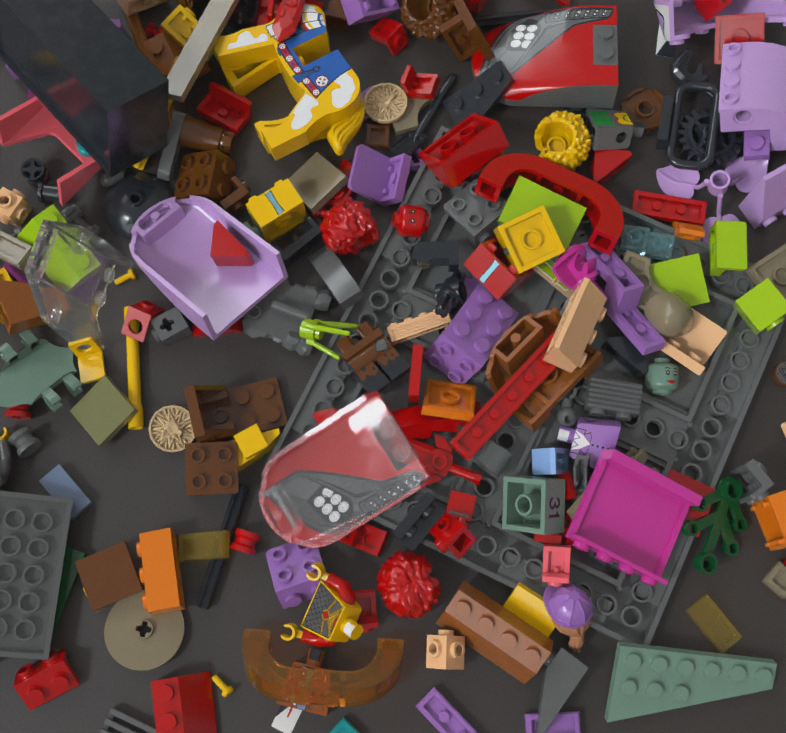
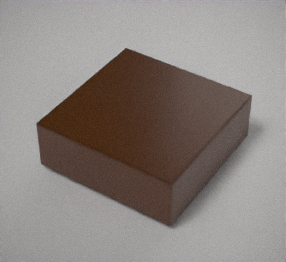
(378, 136)

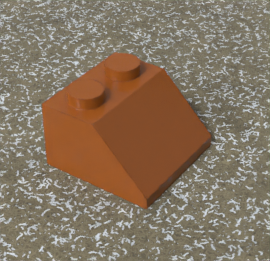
(162, 53)

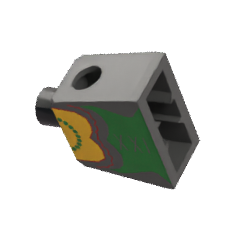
(611, 129)

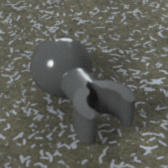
(567, 413)

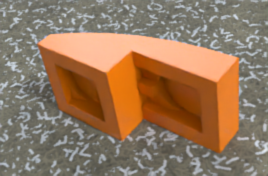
(688, 231)

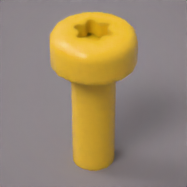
(131, 274)
(227, 690)

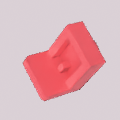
(556, 564)

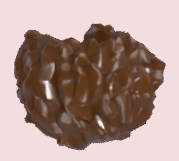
(426, 16)

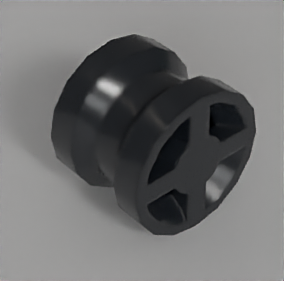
(30, 168)

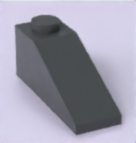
(558, 683)

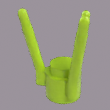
(315, 329)

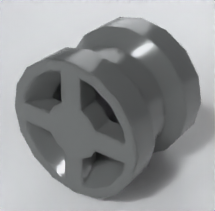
(25, 441)

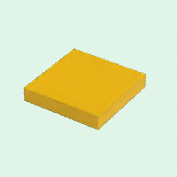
(530, 608)

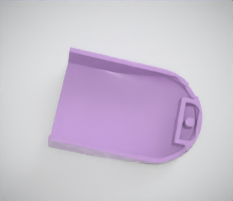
(174, 251)

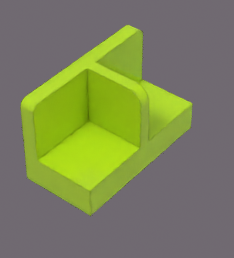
(727, 246)

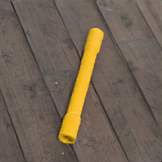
(133, 373)

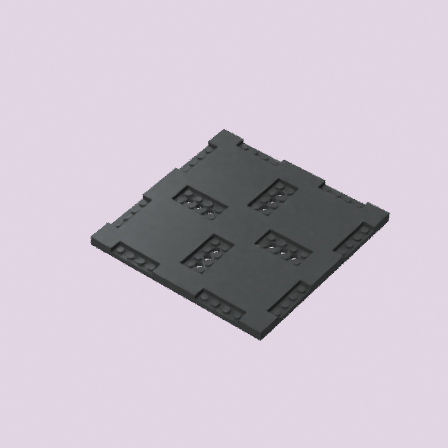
(693, 422)

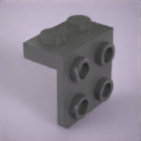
(475, 214)

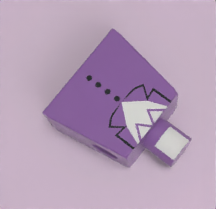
(590, 437)

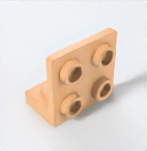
(696, 345)

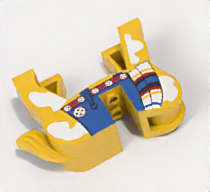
(318, 79)

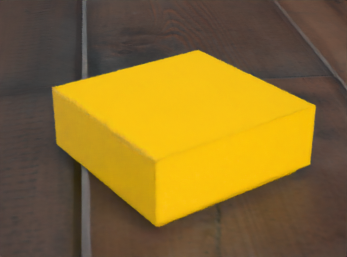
(251, 441)

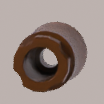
(205, 136)

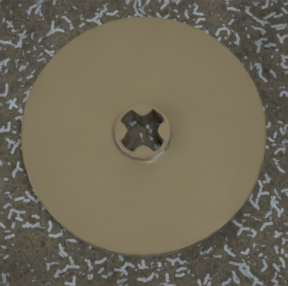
(129, 646)

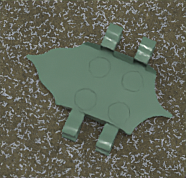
(36, 372)

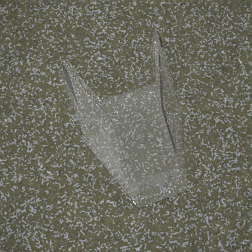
(70, 278)

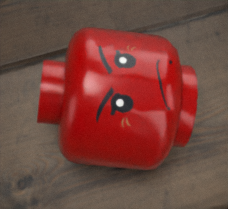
(410, 221)

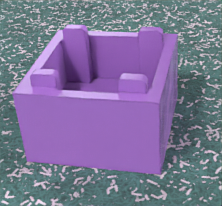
(367, 10)

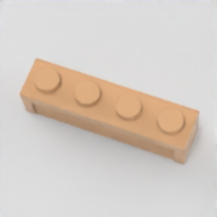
(416, 327)

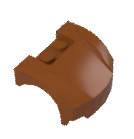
(514, 350)

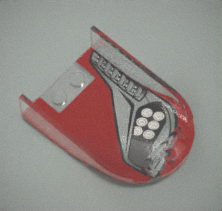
(340, 475)

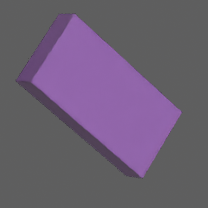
(562, 723)

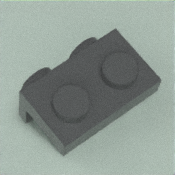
(753, 480)

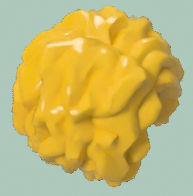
(563, 139)

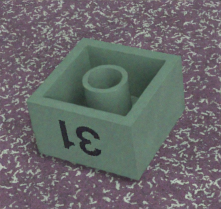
(533, 504)

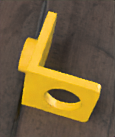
(89, 360)

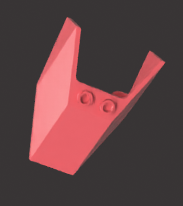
(34, 121)

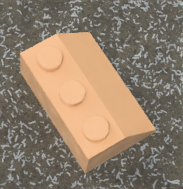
(576, 327)

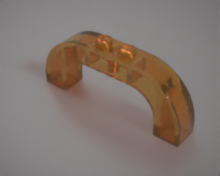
(318, 685)

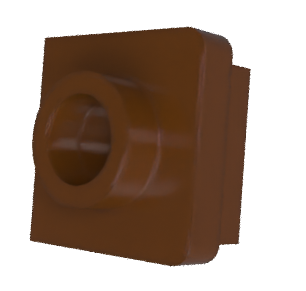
(236, 202)

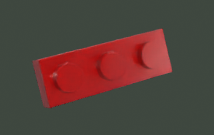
(669, 208)

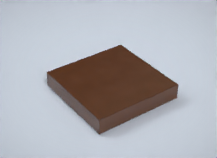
(109, 576)

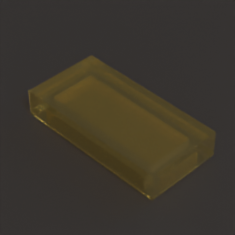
(204, 546)
(713, 623)

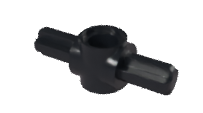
(450, 293)

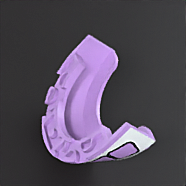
(681, 18)

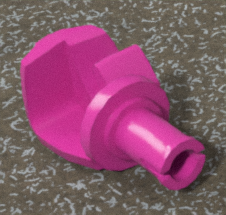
(571, 267)

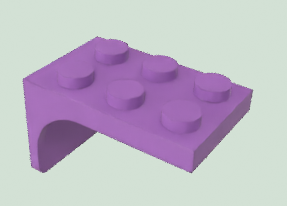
(471, 335)

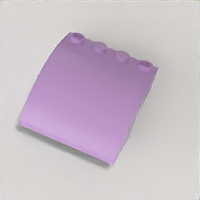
(754, 90)

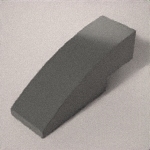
(336, 277)

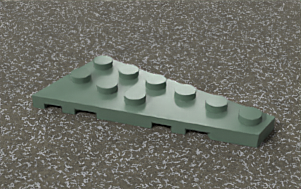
(667, 678)

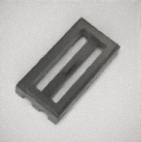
(126, 717)

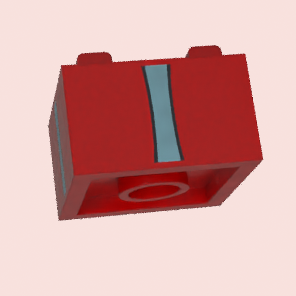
(493, 270)

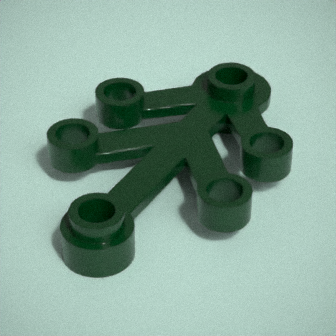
(728, 494)

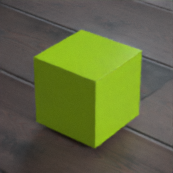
(762, 307)

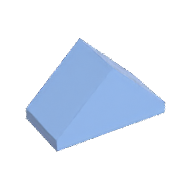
(550, 461)

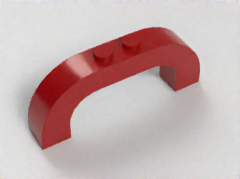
(600, 203)

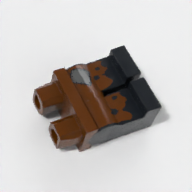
(372, 351)

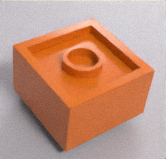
(772, 519)

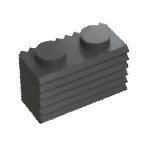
(612, 398)

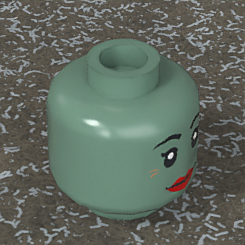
(662, 377)

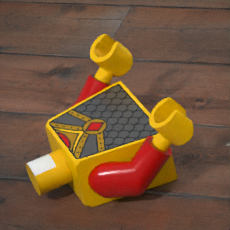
(331, 612)

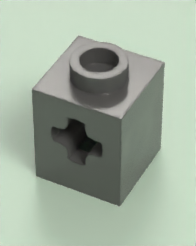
(179, 327)

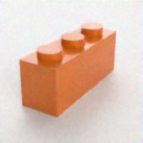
(160, 572)

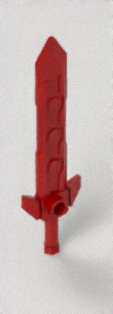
(287, 18)
(436, 461)

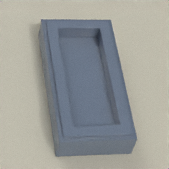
(61, 484)

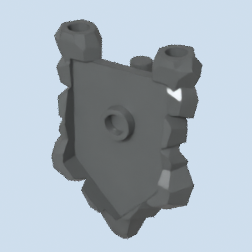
(282, 313)

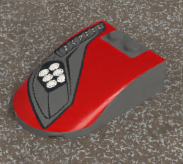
(558, 58)

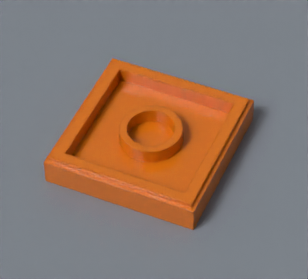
(449, 400)

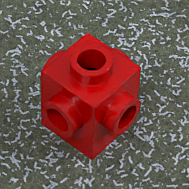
(452, 535)

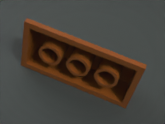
(496, 632)

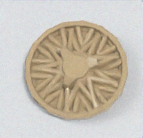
(385, 103)
(171, 428)

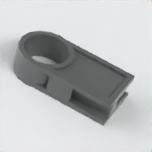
(581, 473)

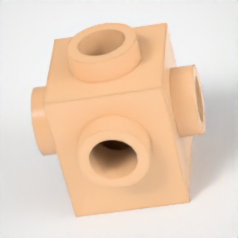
(13, 207)
(445, 651)

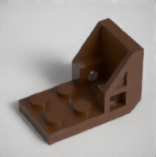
(224, 412)

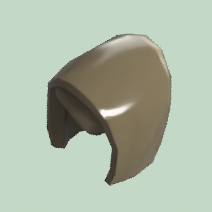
(669, 314)

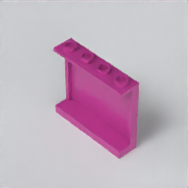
(631, 516)

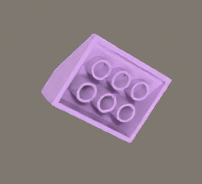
(766, 199)

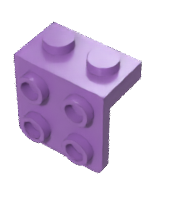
(379, 176)
(288, 572)

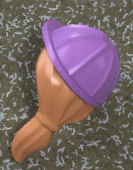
(569, 611)

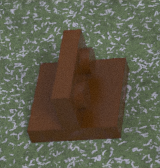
(465, 34)

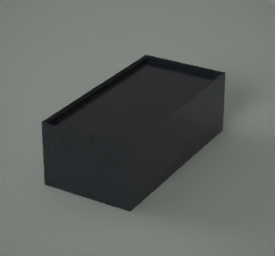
(87, 78)

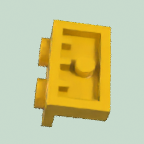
(180, 24)

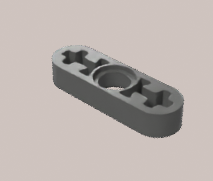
(171, 152)

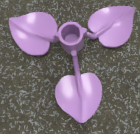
(739, 173)

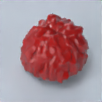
(349, 227)
(407, 584)

